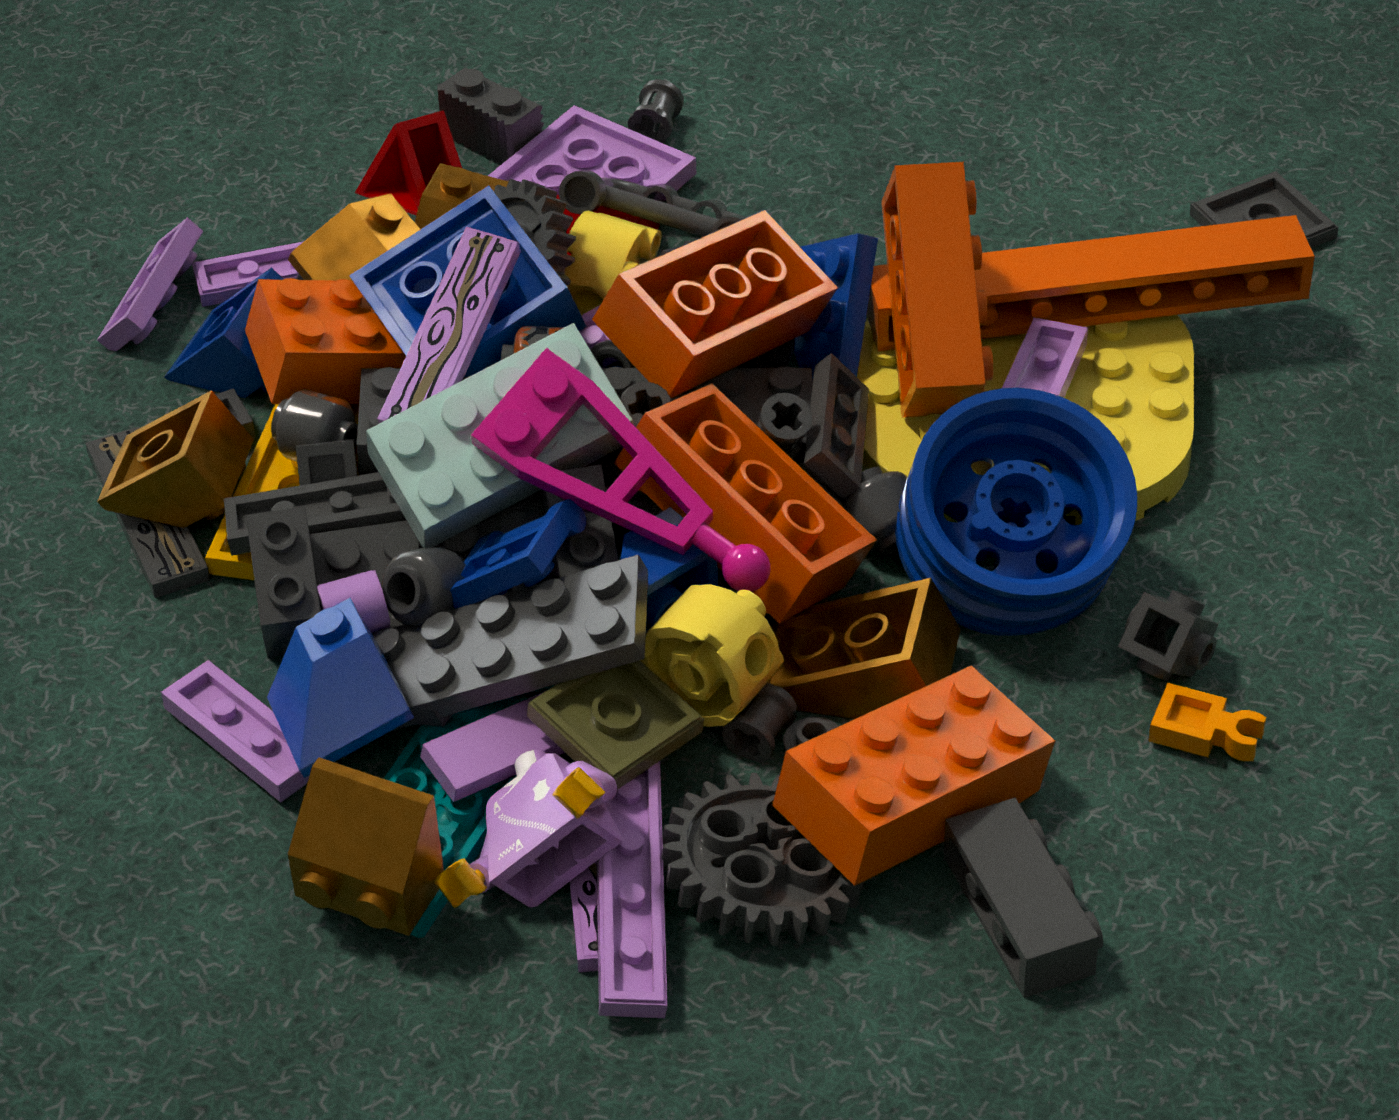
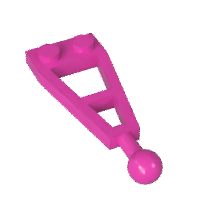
(539, 409)

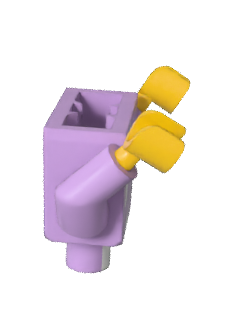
(539, 831)

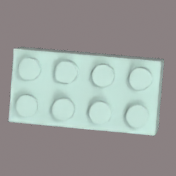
(449, 482)

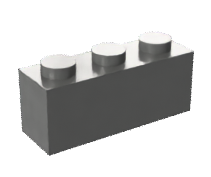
(1022, 897)

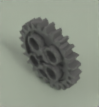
(751, 865)

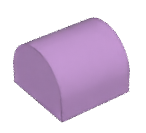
(365, 594)

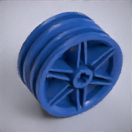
(1016, 510)

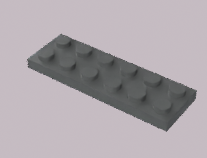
(520, 640)

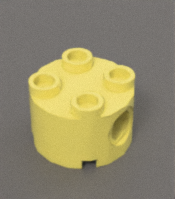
(604, 250)
(714, 650)

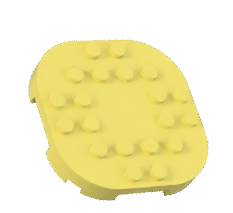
(1129, 377)

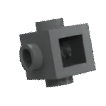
(1151, 632)

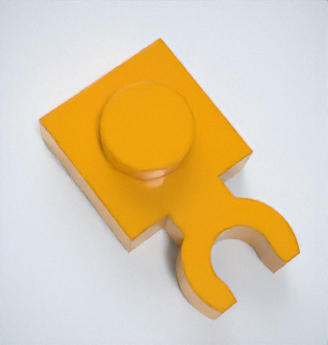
(1199, 720)

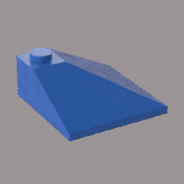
(408, 275)

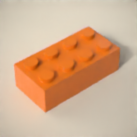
(935, 287)
(714, 303)
(316, 337)
(756, 498)
(895, 774)

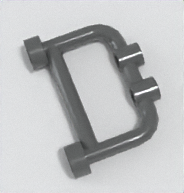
(588, 191)

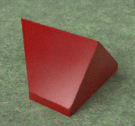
(410, 160)

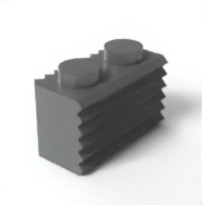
(488, 115)

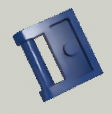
(516, 556)

